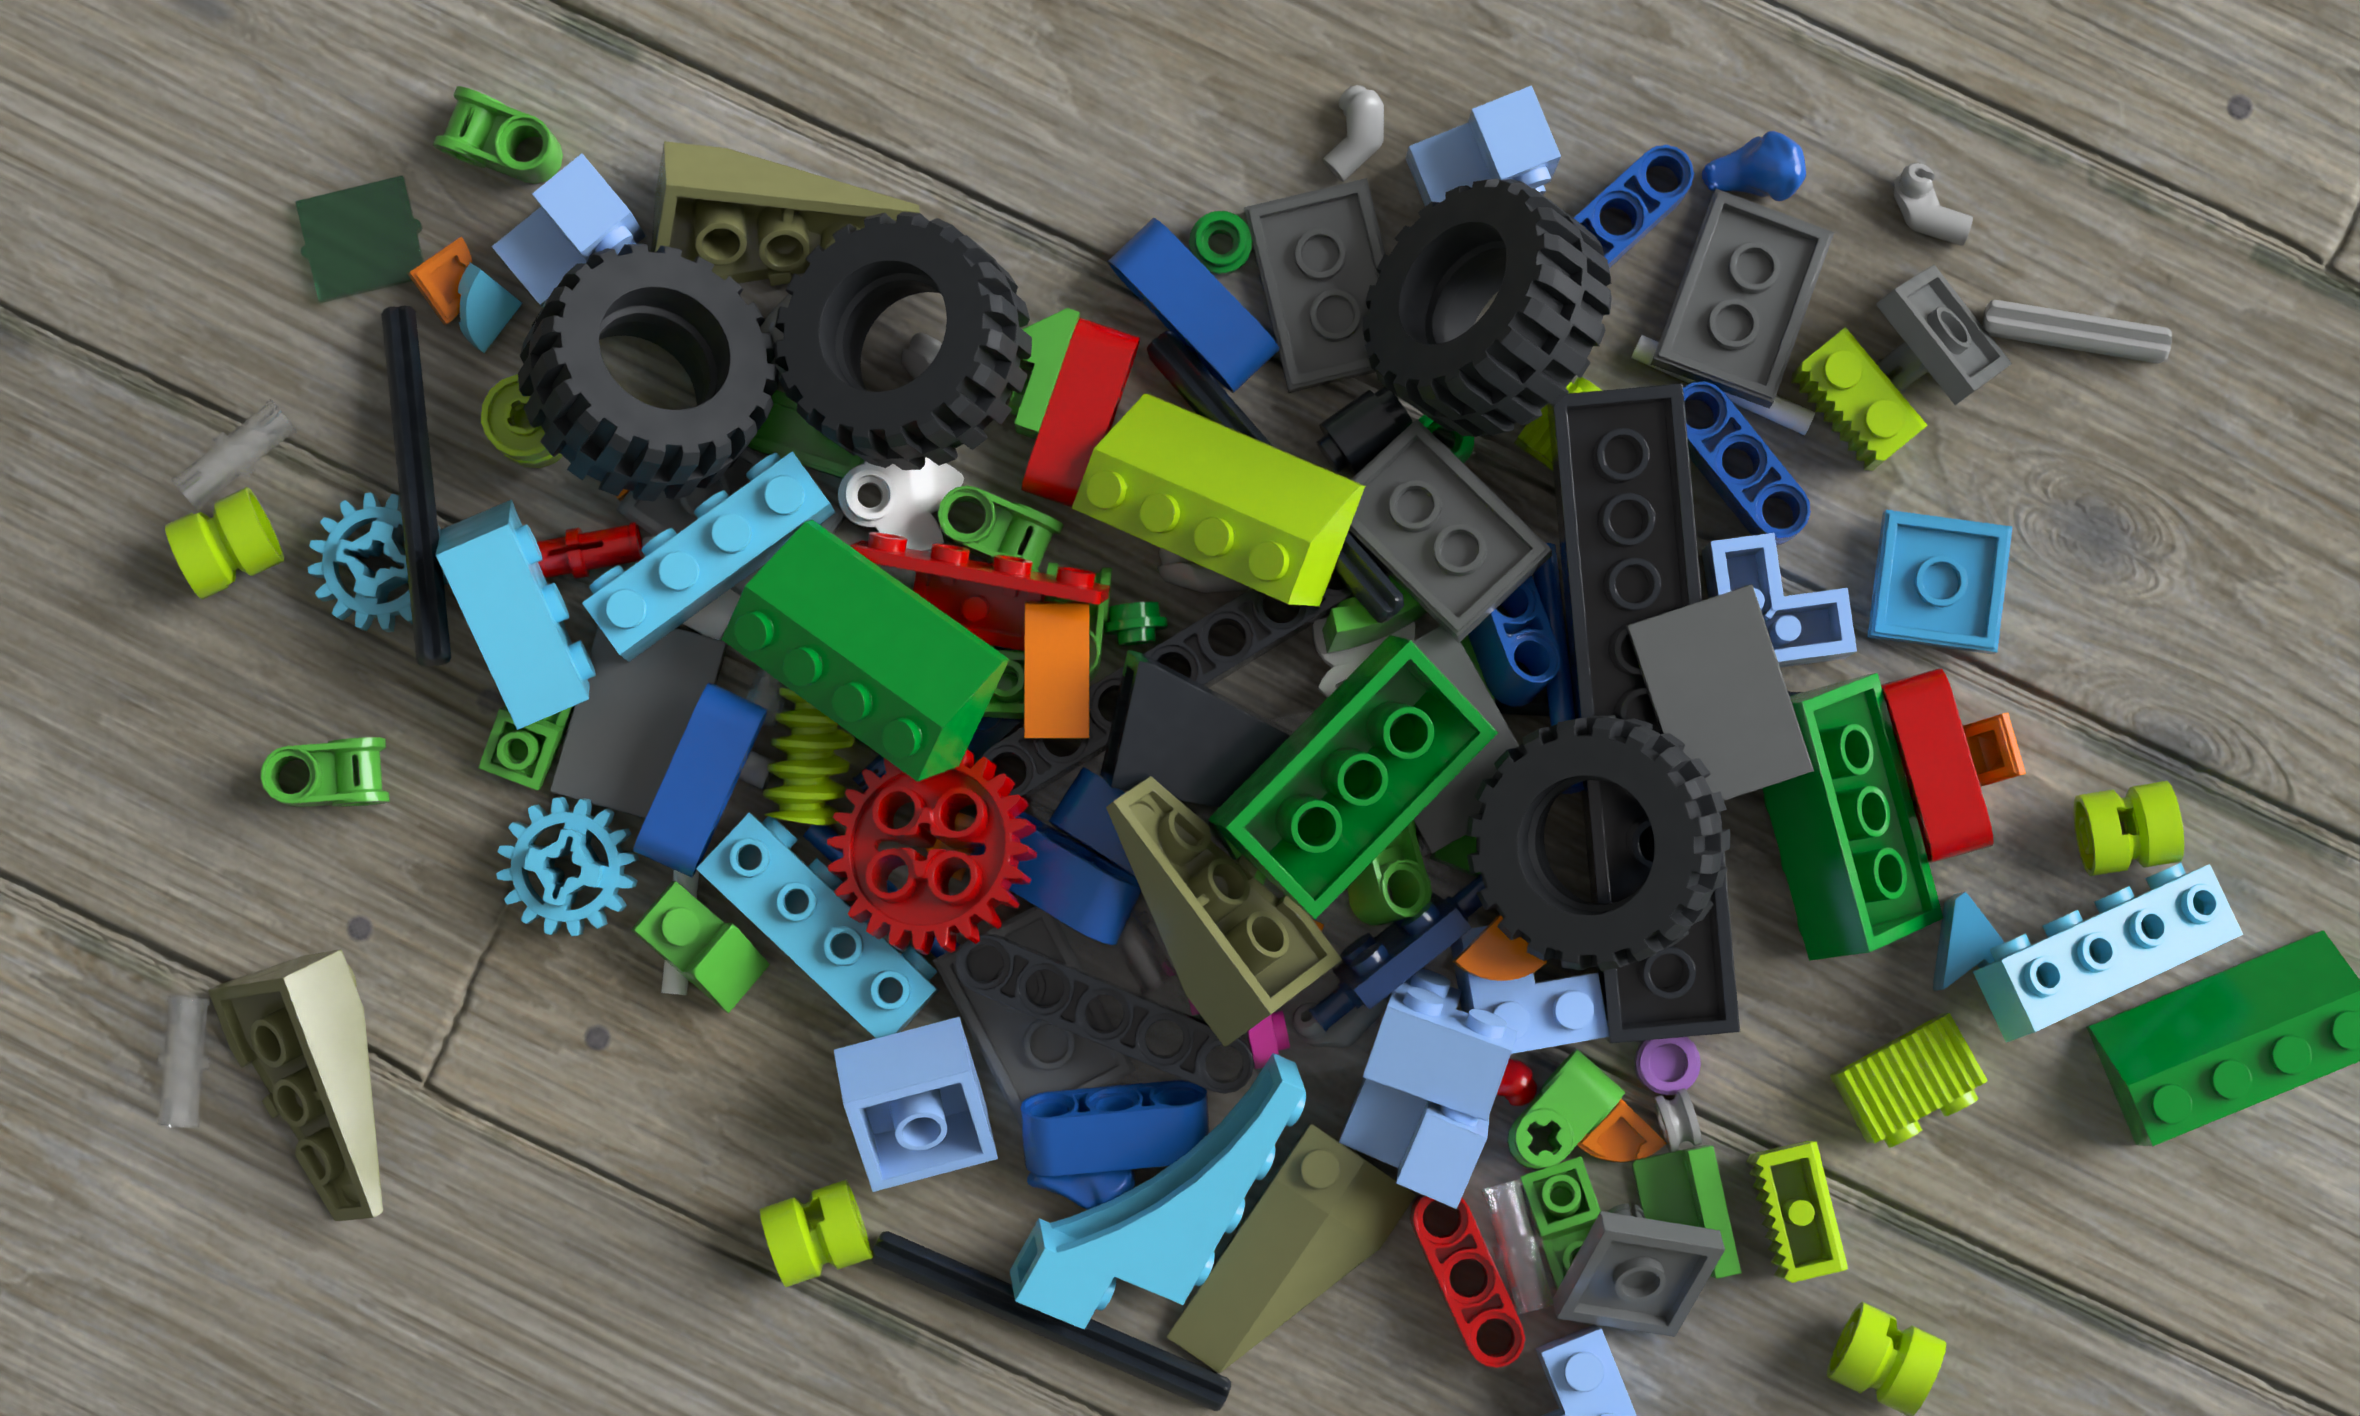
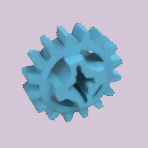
(370, 589)
(541, 859)

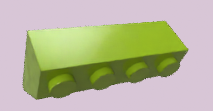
(1221, 500)

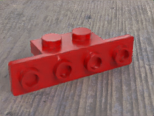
(981, 594)

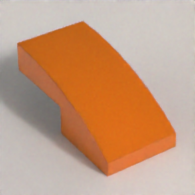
(1056, 669)

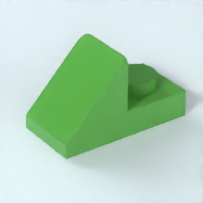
(1048, 352)
(701, 946)

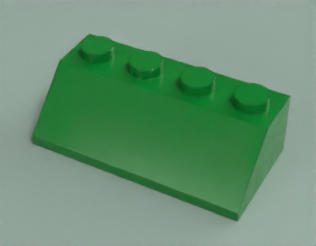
(866, 651)
(1353, 775)
(1851, 827)
(2232, 1039)

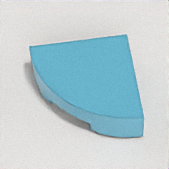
(483, 307)

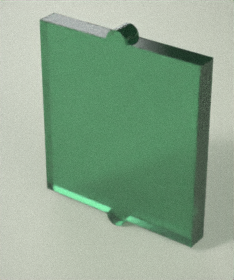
(360, 238)

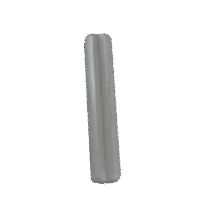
(2077, 331)

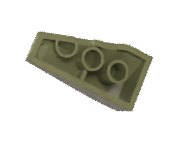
(753, 213)
(1224, 931)
(310, 1048)
(1299, 1239)

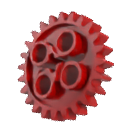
(923, 904)

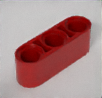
(1080, 409)
(1938, 765)
(1485, 1304)

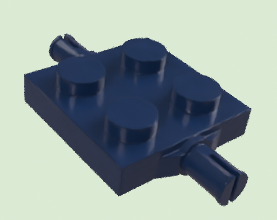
(1383, 963)

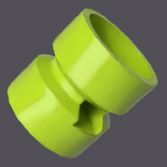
(509, 427)
(217, 546)
(2150, 824)
(815, 1233)
(1884, 1358)

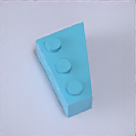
(514, 614)

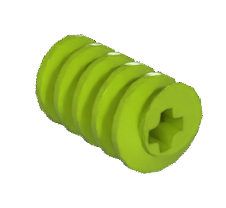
(808, 764)

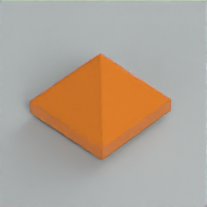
(1994, 749)

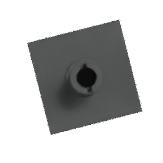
(1938, 338)
(1638, 1272)

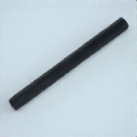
(1211, 401)
(416, 486)
(1096, 1341)

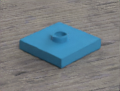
(1939, 582)

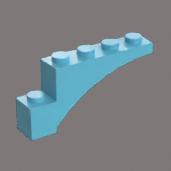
(1167, 1226)

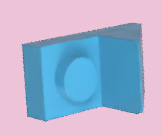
(1963, 940)

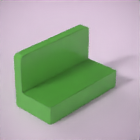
(1688, 1191)

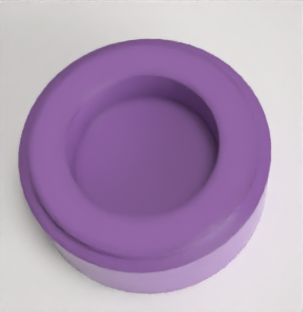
(1667, 1064)

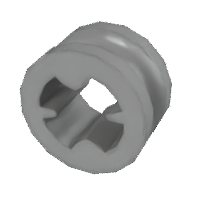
(1677, 1120)

